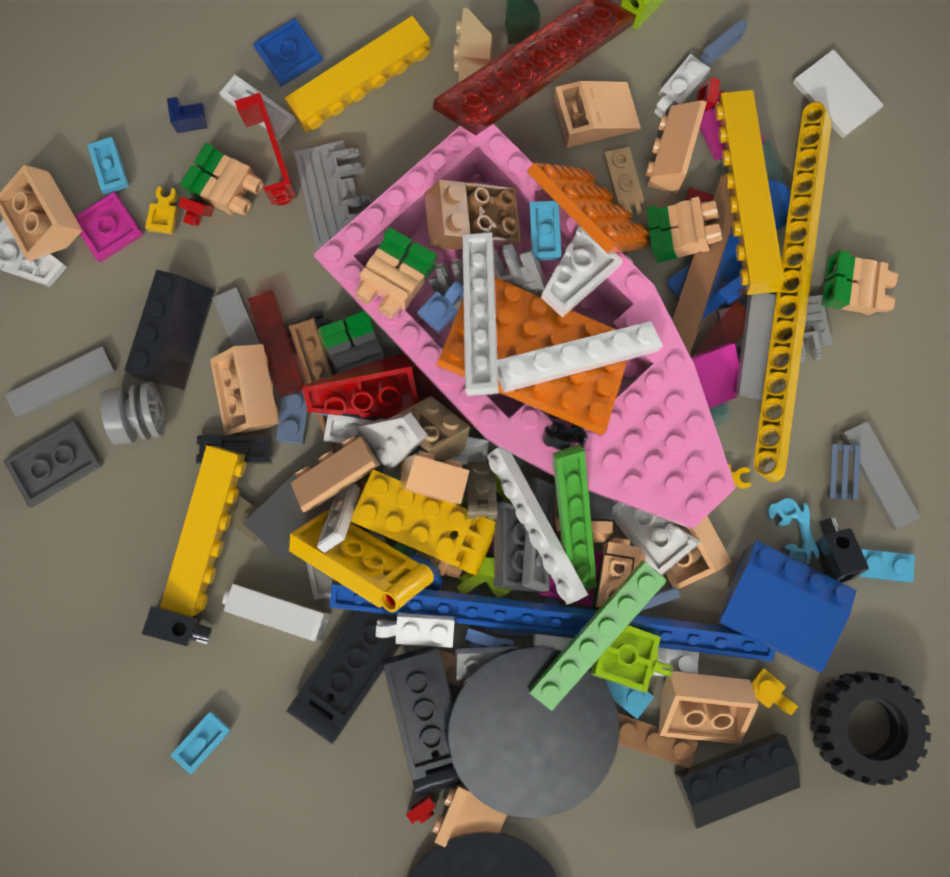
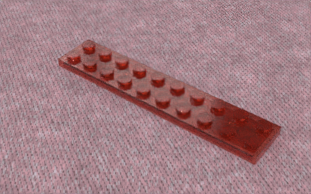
(532, 64)

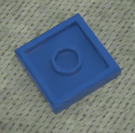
(287, 52)

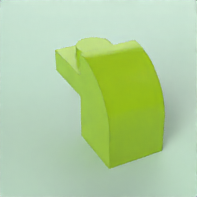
(486, 574)

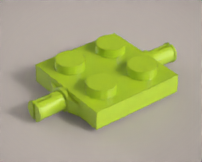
(631, 660)

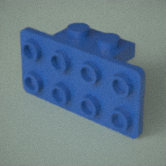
(727, 282)

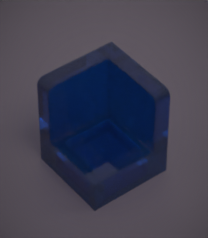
(186, 117)

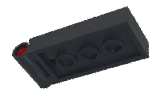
(346, 672)
(422, 715)

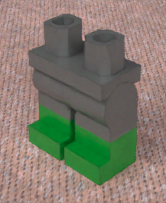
(350, 342)

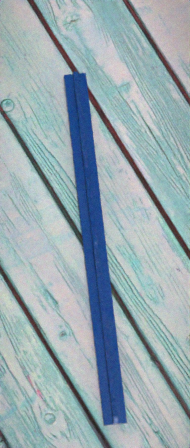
(558, 620)

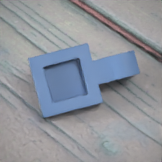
(440, 310)
(481, 640)

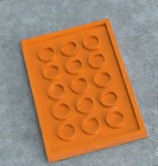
(591, 207)
(528, 325)

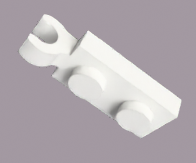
(681, 84)
(418, 630)

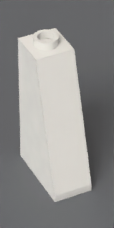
(276, 612)

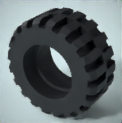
(906, 728)

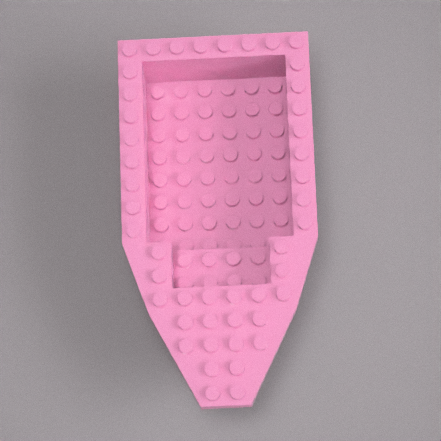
(660, 435)

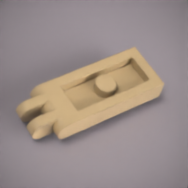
(624, 179)

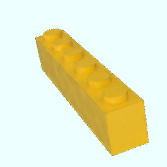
(358, 74)
(203, 531)

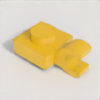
(769, 690)

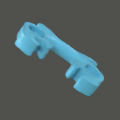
(786, 510)

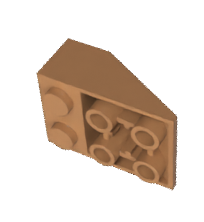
(469, 209)

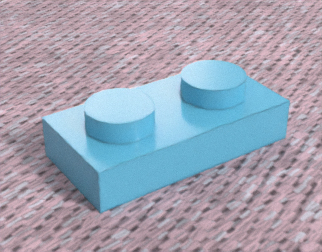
(108, 165)
(545, 230)
(889, 566)
(631, 700)
(201, 742)

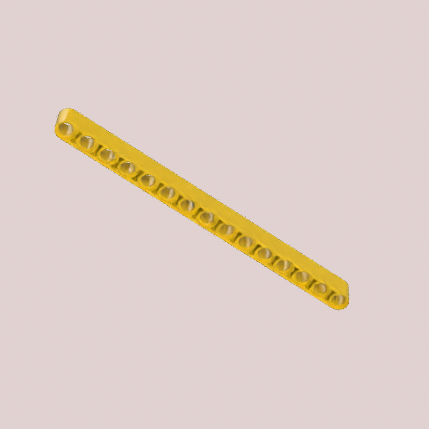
(786, 299)

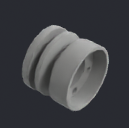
(132, 413)

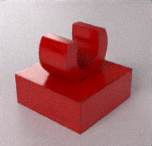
(710, 93)
(195, 210)

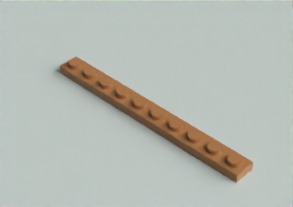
(632, 731)

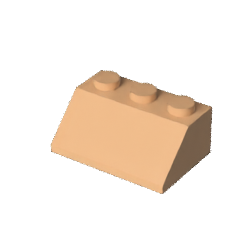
(675, 146)
(37, 213)
(244, 389)
(334, 473)
(702, 560)
(706, 707)

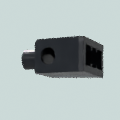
(840, 552)
(163, 625)

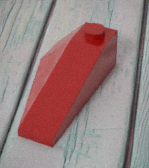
(368, 390)

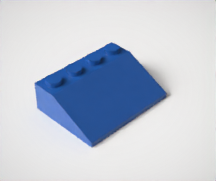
(787, 605)

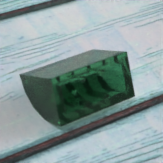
(521, 20)

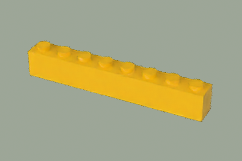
(750, 193)

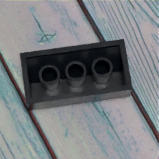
(169, 330)
(739, 779)

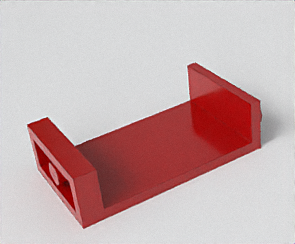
(254, 111)

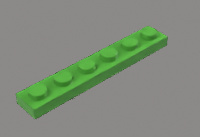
(575, 512)
(597, 635)

